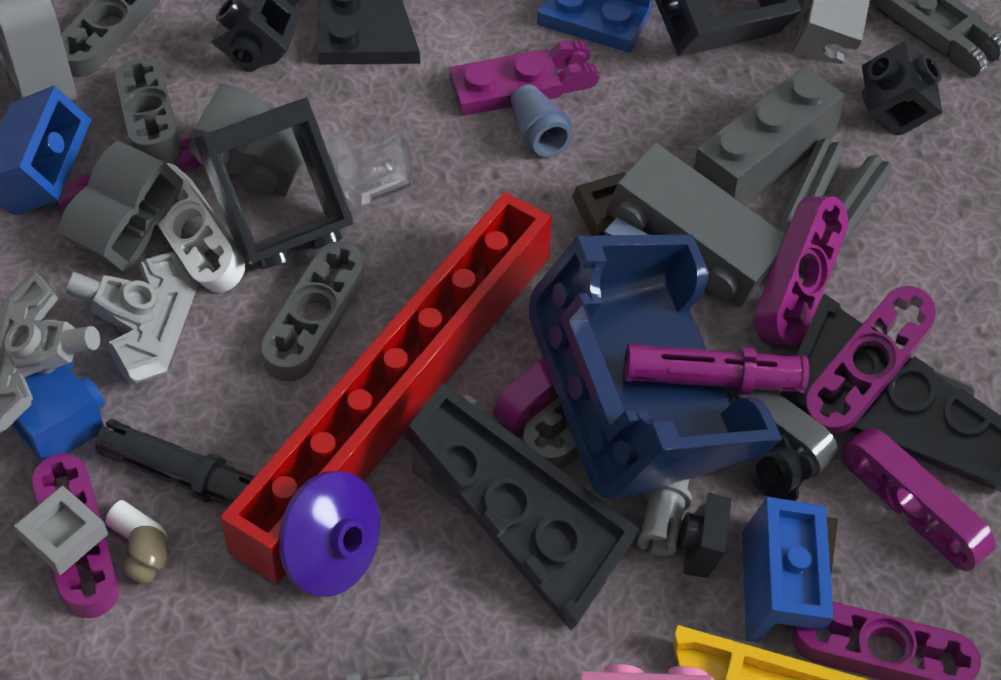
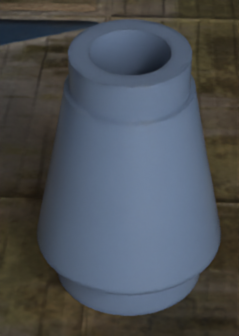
(541, 122)

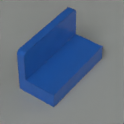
(786, 567)

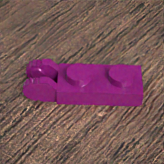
(491, 82)

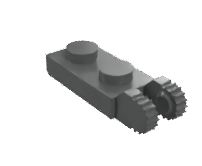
(947, 28)

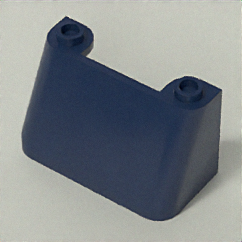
(637, 432)

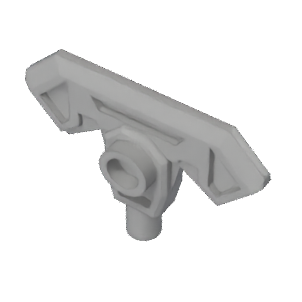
(146, 311)
(33, 344)

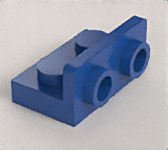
(600, 21)

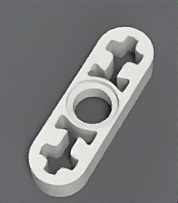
(210, 236)

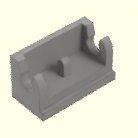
(828, 23)

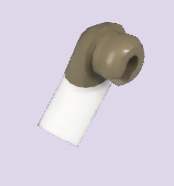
(146, 541)

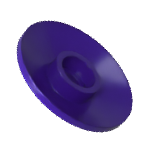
(329, 533)

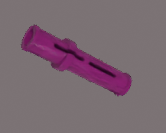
(726, 369)

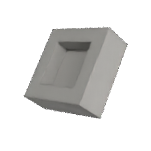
(61, 530)

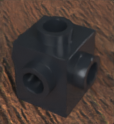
(255, 31)
(902, 88)

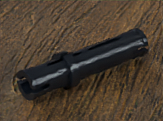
(203, 475)

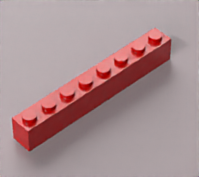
(395, 374)

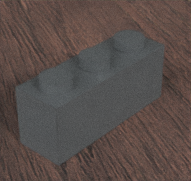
(771, 136)
(673, 199)

